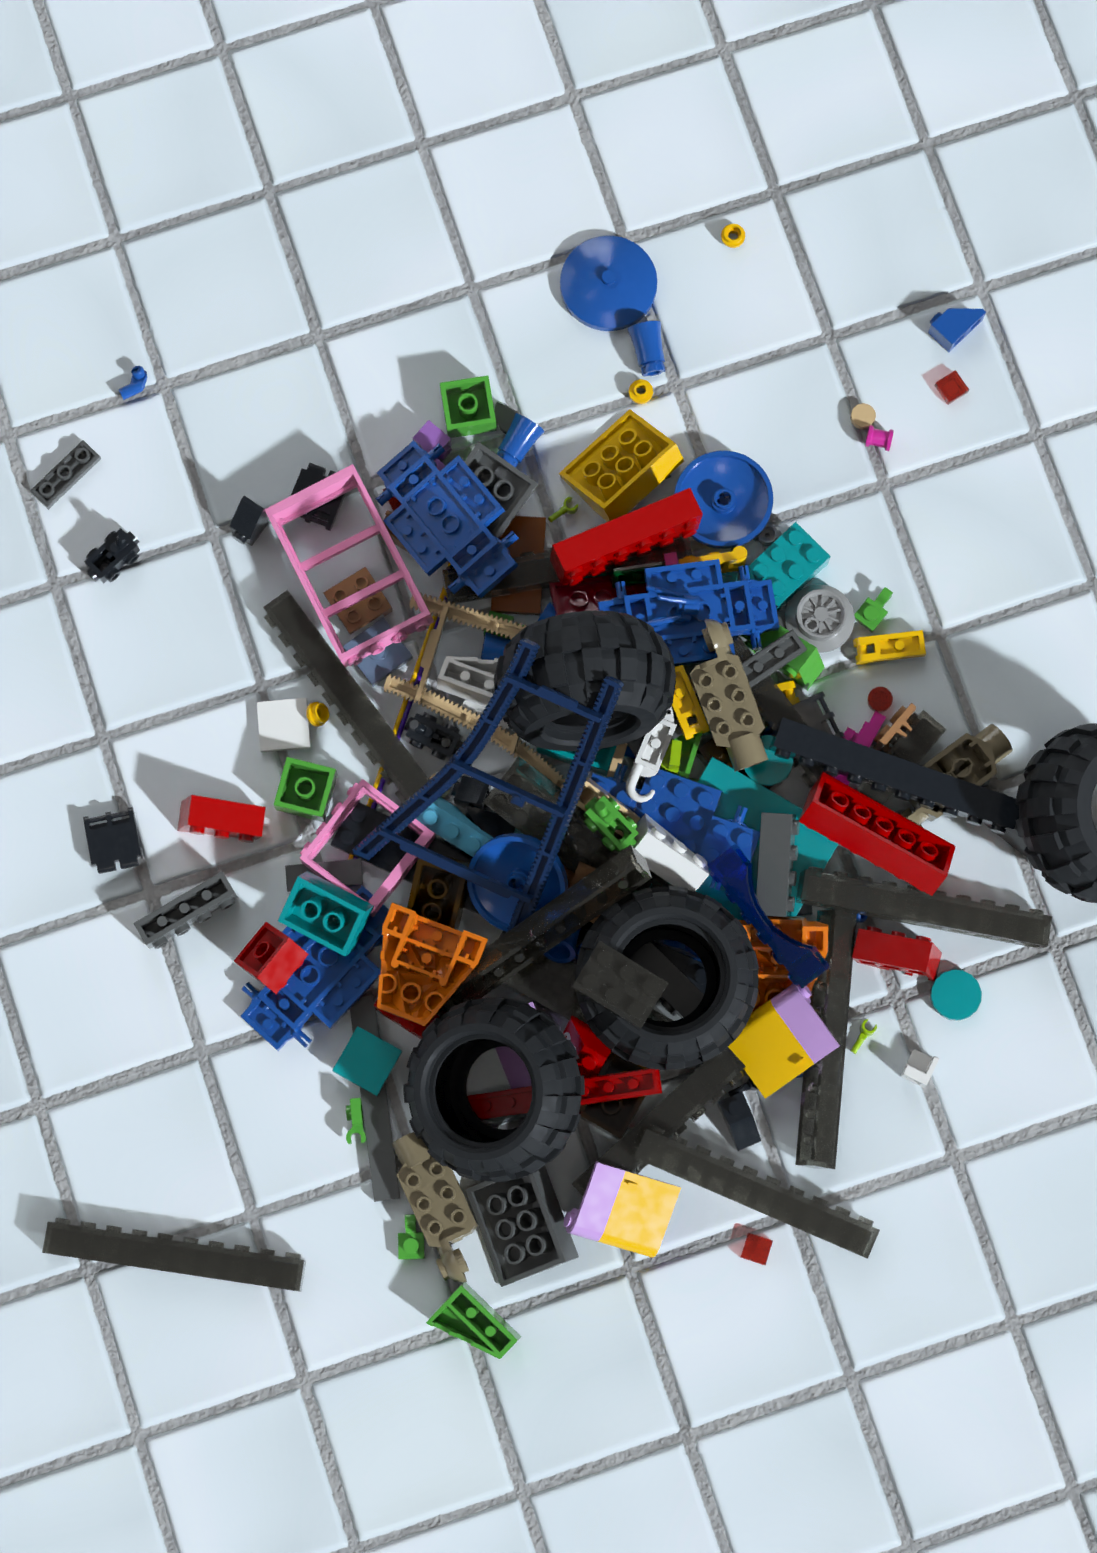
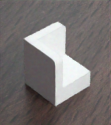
(919, 1068)

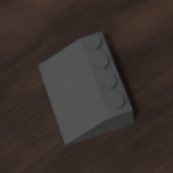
(503, 481)
(521, 1226)

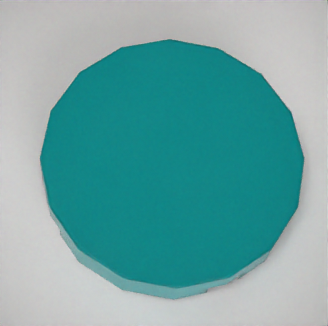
(773, 770)
(955, 995)

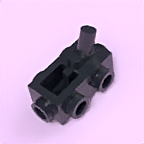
(118, 550)
(426, 732)

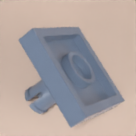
(379, 666)

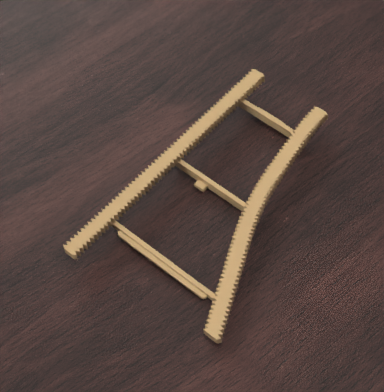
(426, 698)

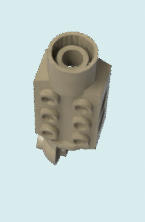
(729, 700)
(967, 759)
(436, 1204)

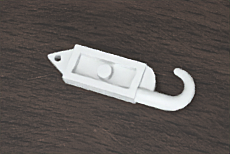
(651, 756)

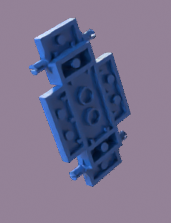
(446, 518)
(744, 605)
(687, 813)
(322, 986)

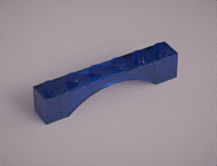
(735, 874)

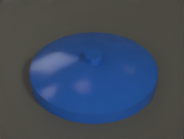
(608, 283)
(731, 495)
(509, 860)

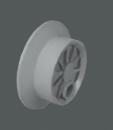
(820, 617)

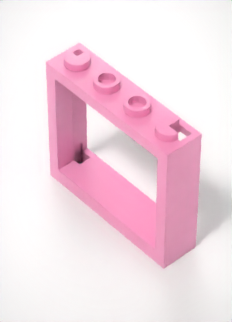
(339, 814)

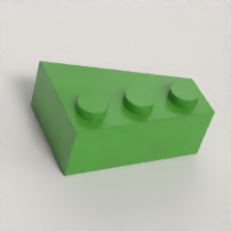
(802, 669)
(475, 1322)

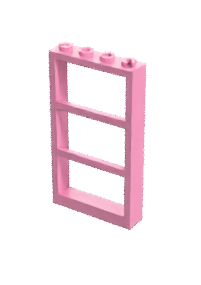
(312, 498)

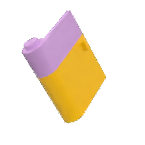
(782, 1040)
(624, 1210)

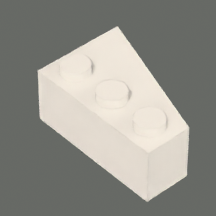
(468, 678)
(669, 856)

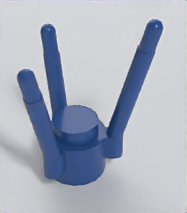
(686, 604)

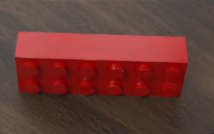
(626, 537)
(877, 834)

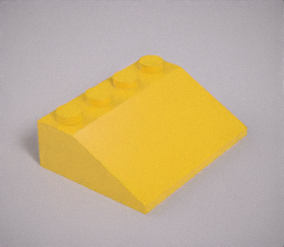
(622, 466)

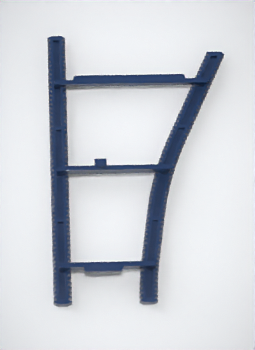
(461, 764)

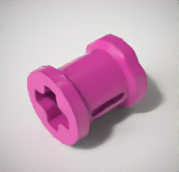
(879, 438)

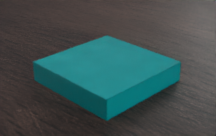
(367, 1061)

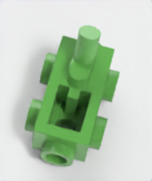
(606, 818)

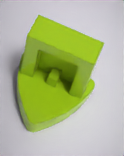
(672, 757)

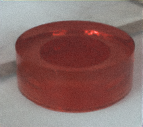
(879, 699)

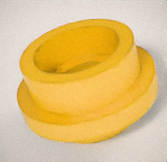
(733, 229)
(640, 398)
(317, 713)

